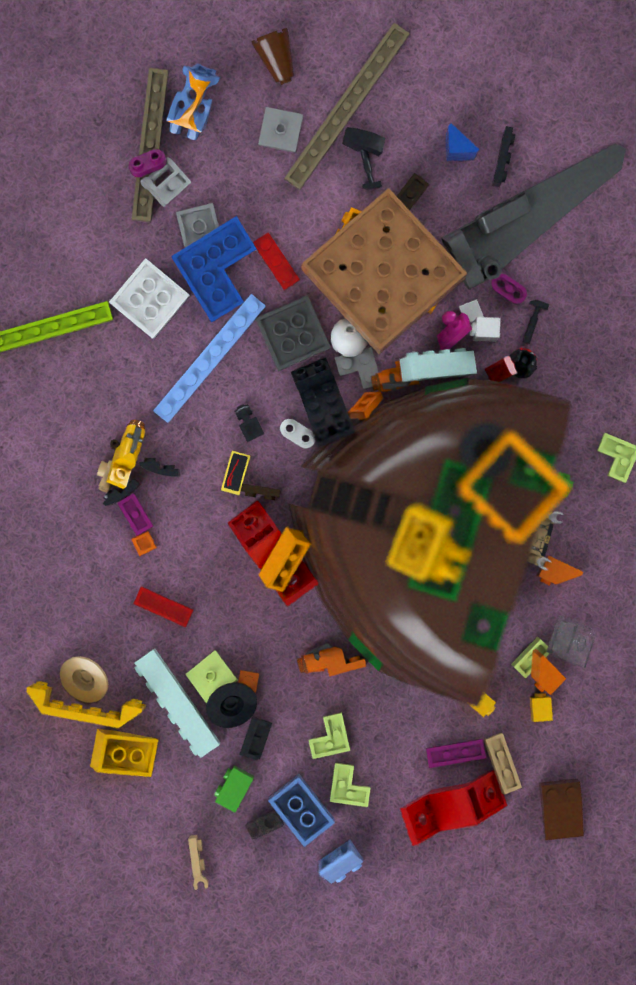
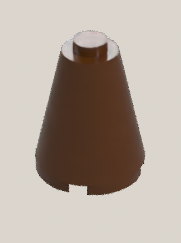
(276, 55)

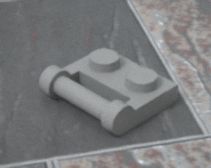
(170, 186)

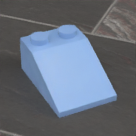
(340, 862)

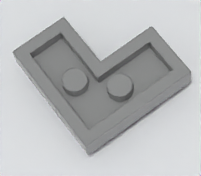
(363, 363)

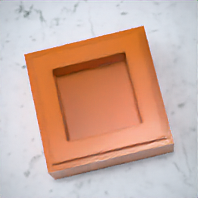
(144, 543)

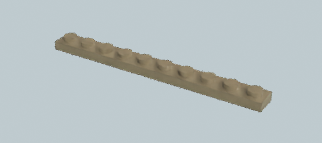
(347, 106)

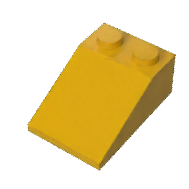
(419, 541)
(123, 753)

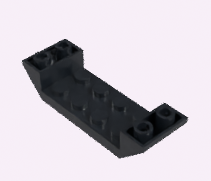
(323, 402)

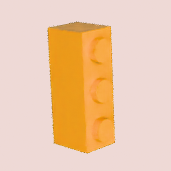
(284, 559)

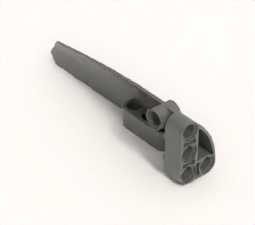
(517, 222)

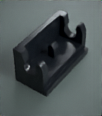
(255, 738)

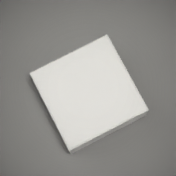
(471, 309)

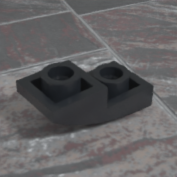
(362, 139)
(154, 466)
(116, 496)

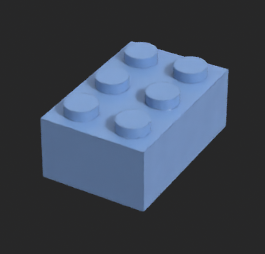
(301, 810)

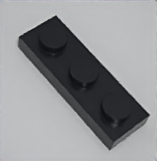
(504, 156)

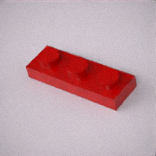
(276, 261)

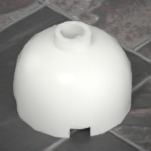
(347, 339)

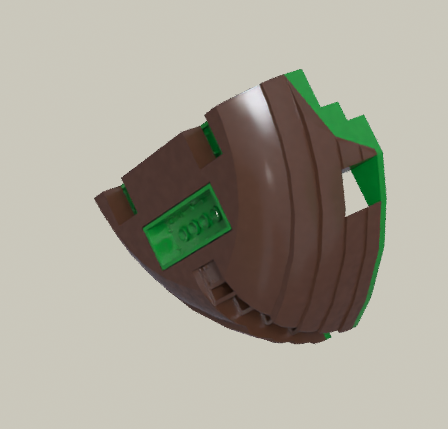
(360, 499)

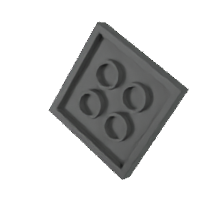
(293, 333)

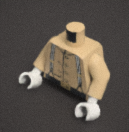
(542, 538)

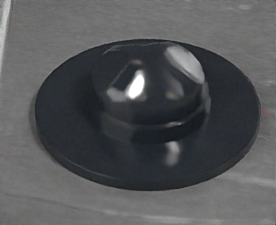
(476, 444)
(231, 705)

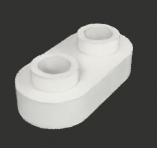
(297, 433)

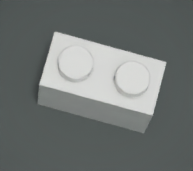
(485, 329)

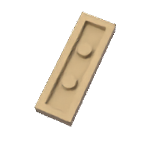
(502, 763)

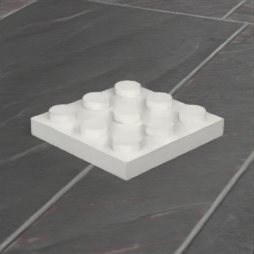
(149, 298)

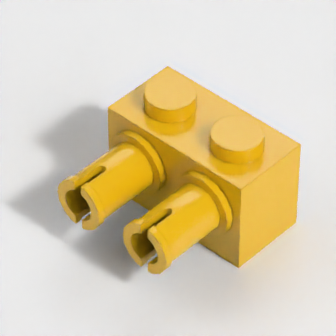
(442, 566)

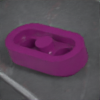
(147, 163)
(509, 288)

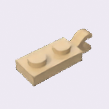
(198, 864)

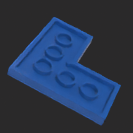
(204, 267)

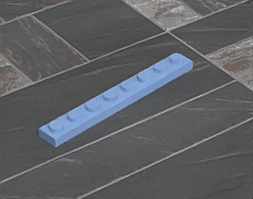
(209, 358)

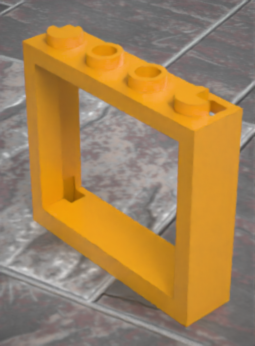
(539, 512)

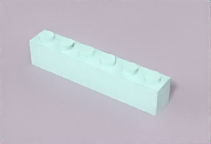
(177, 702)

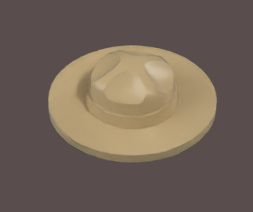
(84, 679)

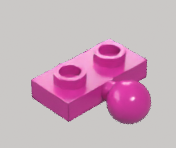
(456, 329)

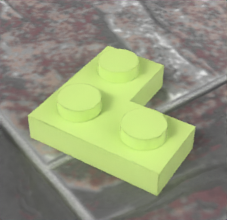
(623, 454)
(335, 740)
(344, 791)

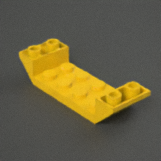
(41, 693)

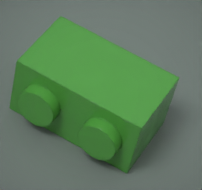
(234, 788)

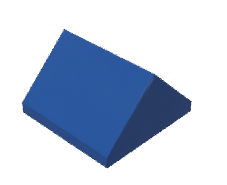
(459, 146)

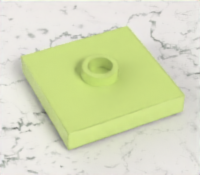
(210, 675)

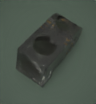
(264, 824)

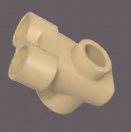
(103, 471)

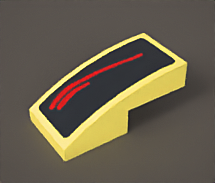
(235, 473)

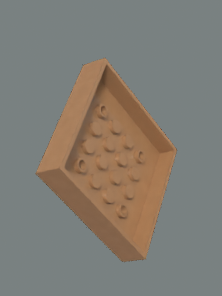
(383, 271)

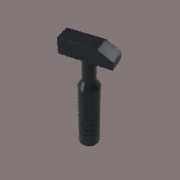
(368, 170)
(533, 320)

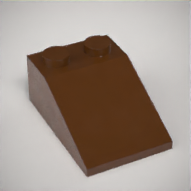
(561, 809)

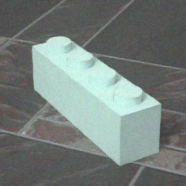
(437, 366)

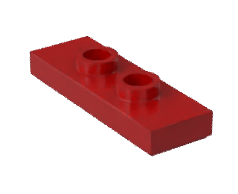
(163, 606)

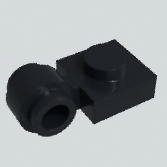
(251, 427)

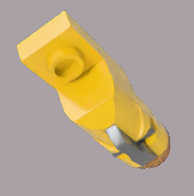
(126, 454)

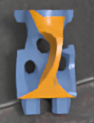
(197, 79)

